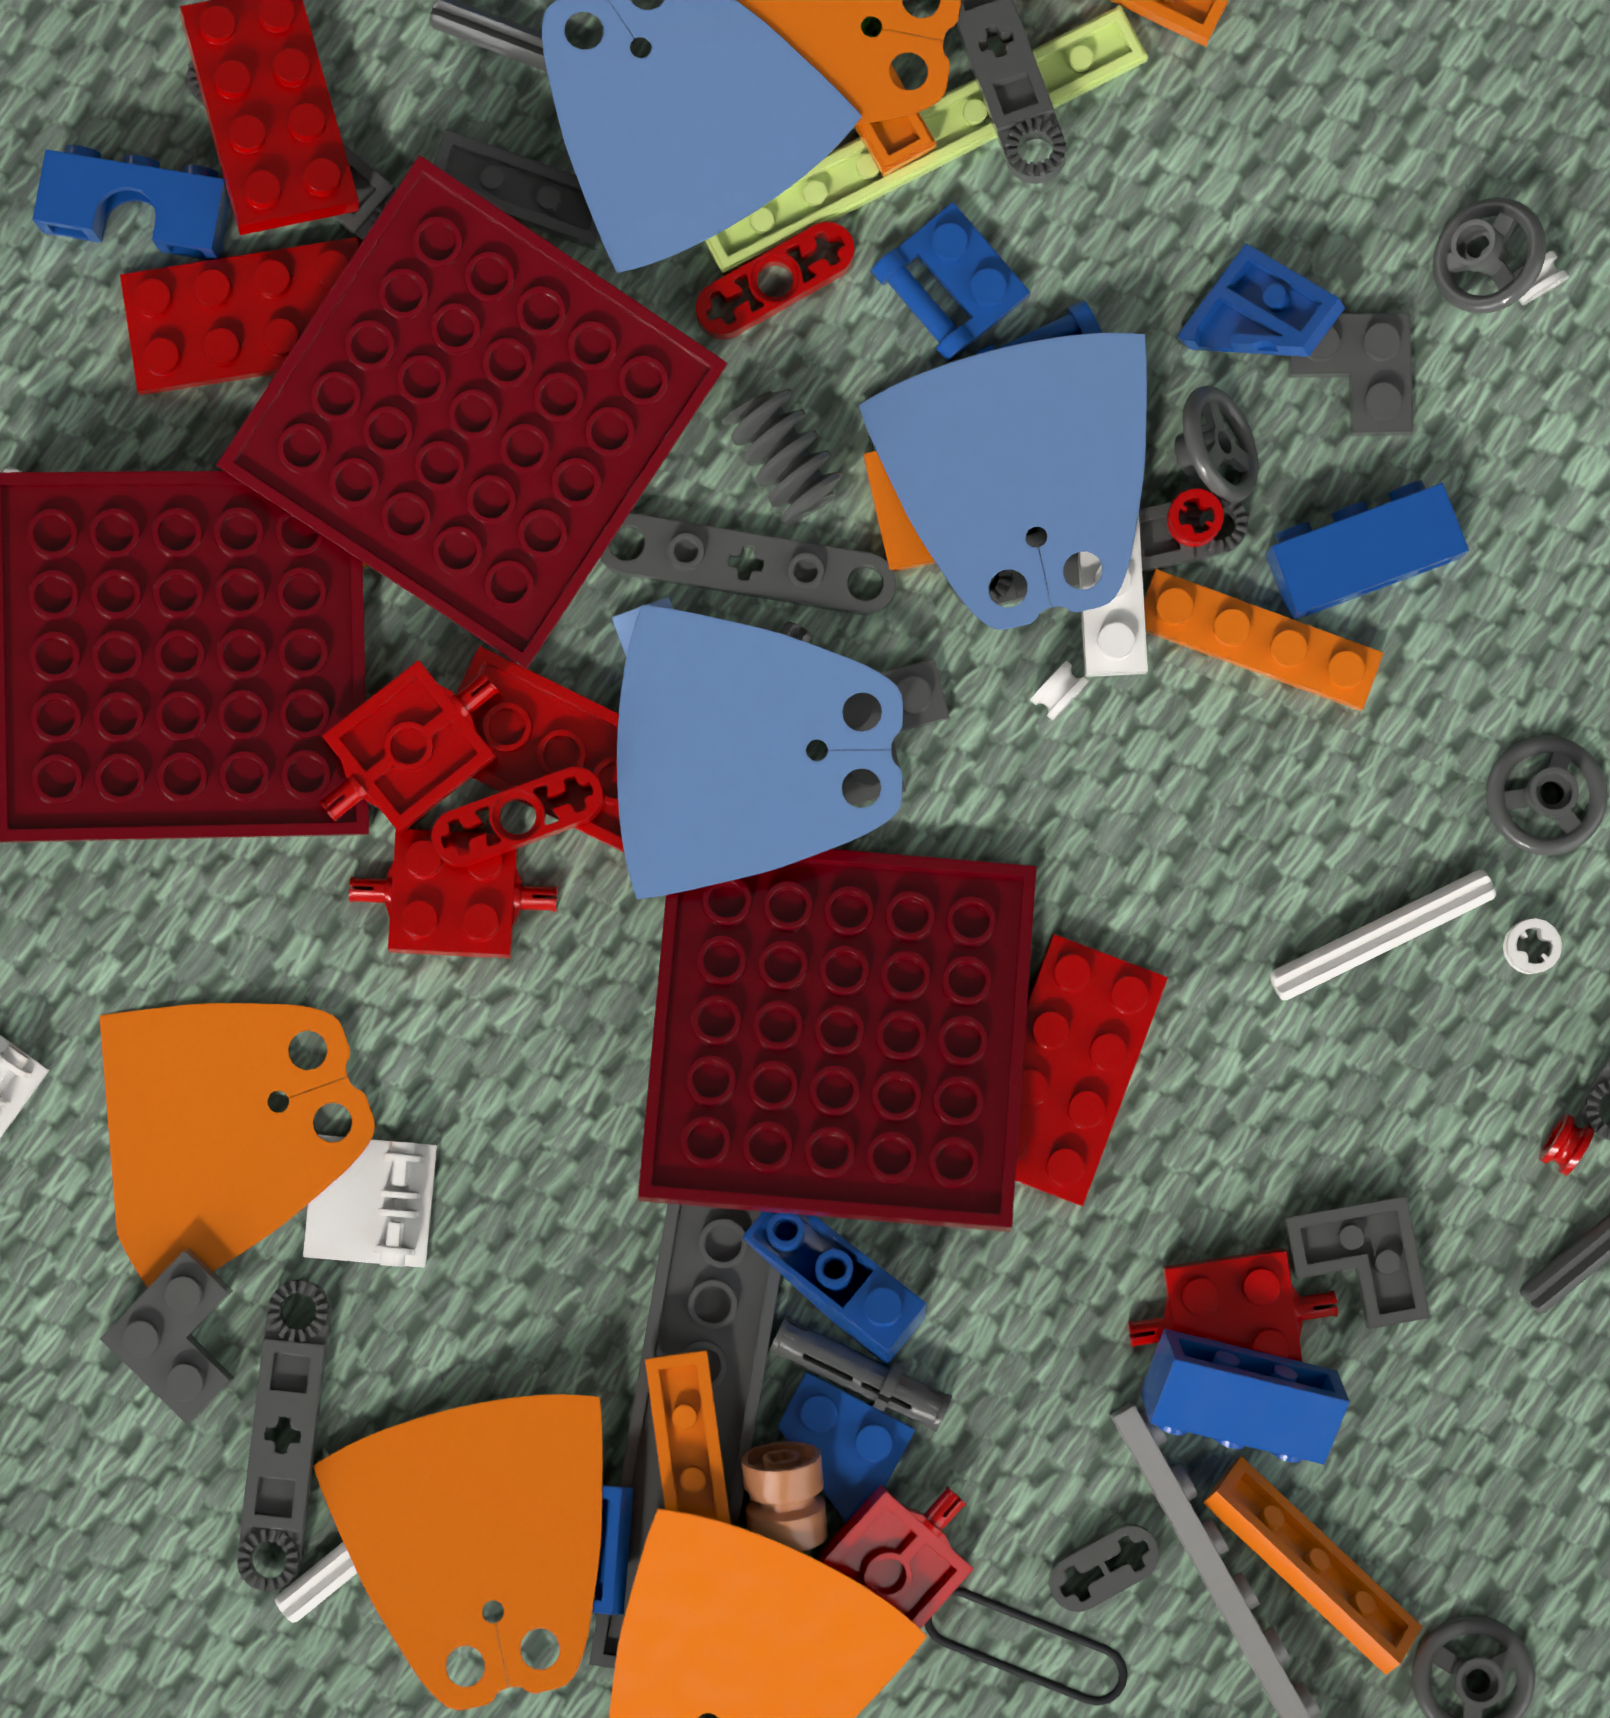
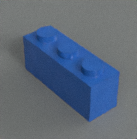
(1365, 549)
(1244, 1397)

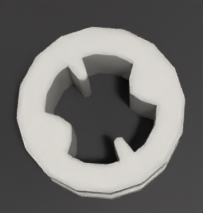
(1547, 280)
(1059, 690)
(1545, 933)

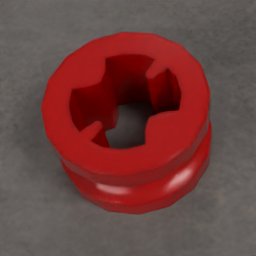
(1204, 502)
(1566, 1144)

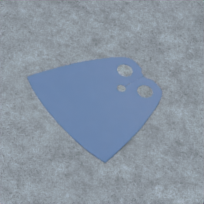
(692, 130)
(1019, 444)
(718, 753)

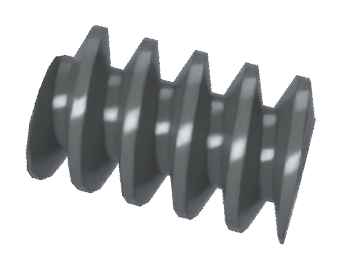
(784, 455)

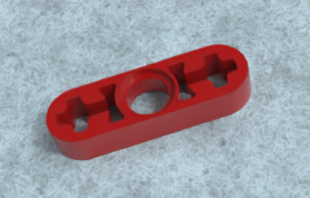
(778, 256)
(495, 803)

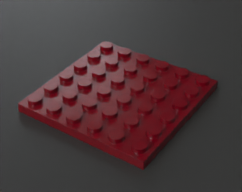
(472, 412)
(170, 660)
(843, 1041)

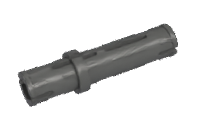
(862, 1374)

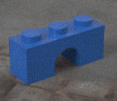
(82, 190)

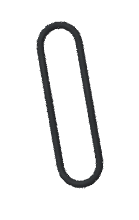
(1027, 1675)

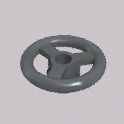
(1469, 235)
(1210, 446)
(1555, 774)
(1513, 1656)

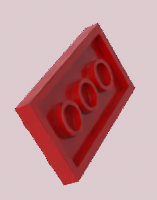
(269, 112)
(226, 313)
(544, 729)
(1079, 1056)

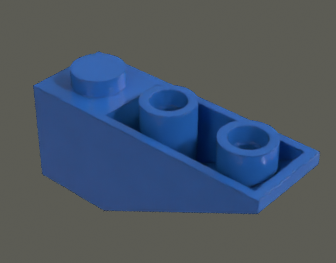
(839, 1281)

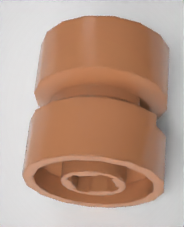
(784, 1493)

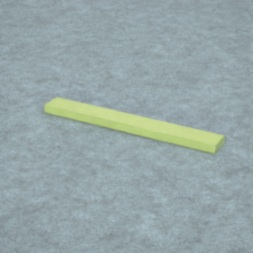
(958, 125)

